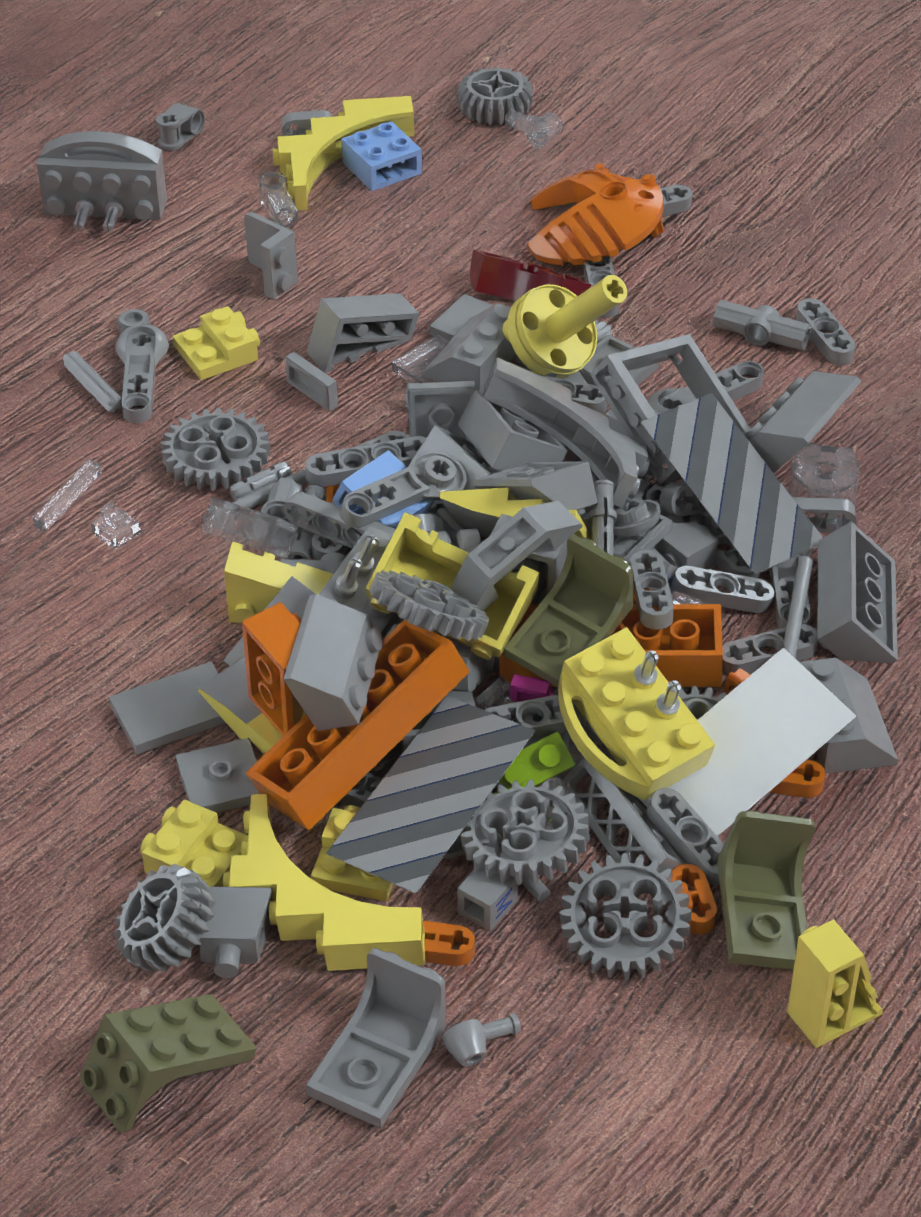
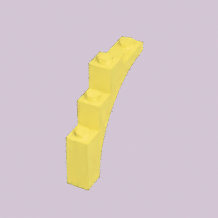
(306, 156)
(307, 910)

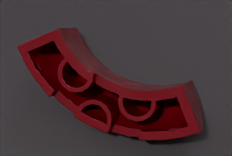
(509, 280)

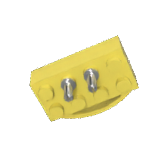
(633, 716)

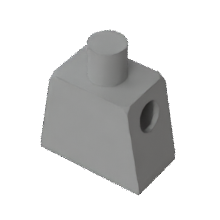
(236, 929)

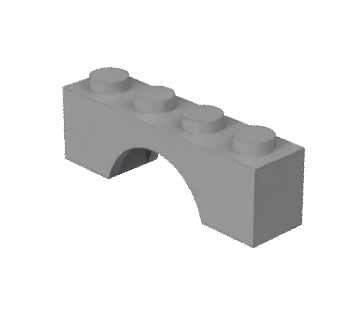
(686, 543)

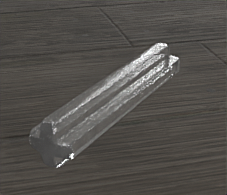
(66, 495)

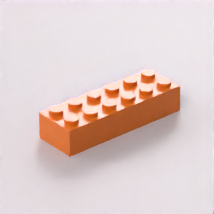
(686, 649)
(316, 769)

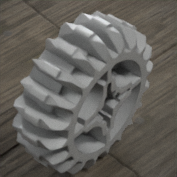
(493, 93)
(164, 918)

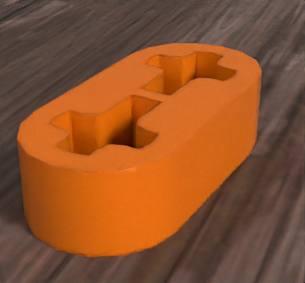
(796, 786)
(700, 897)
(441, 939)

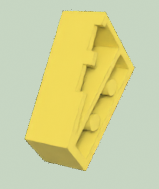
(257, 579)
(830, 985)

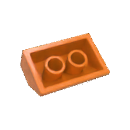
(267, 651)

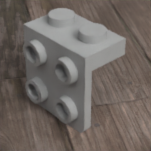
(273, 251)

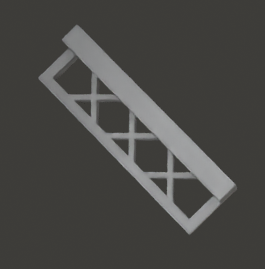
(633, 817)

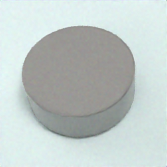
(131, 318)

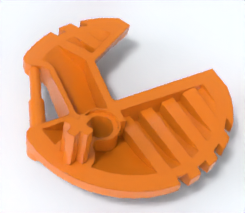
(610, 216)

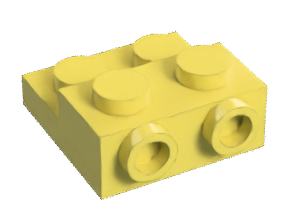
(218, 343)
(193, 840)
(340, 875)

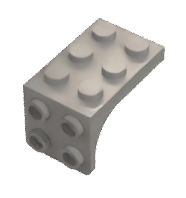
(384, 1040)

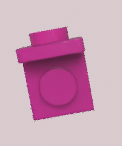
(528, 688)

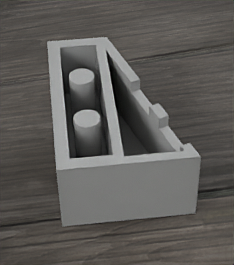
(359, 325)

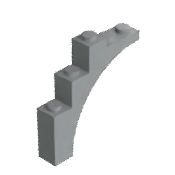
(574, 425)

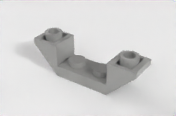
(509, 547)

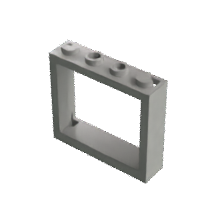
(631, 405)

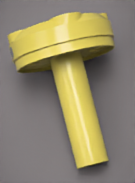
(556, 328)

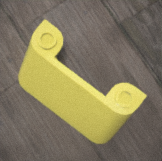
(440, 562)

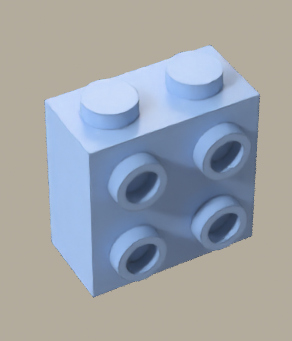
(382, 156)
(374, 471)

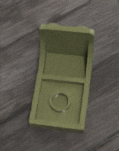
(577, 612)
(763, 888)
(154, 1045)

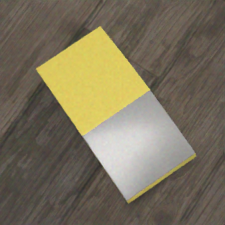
(484, 507)
(230, 699)

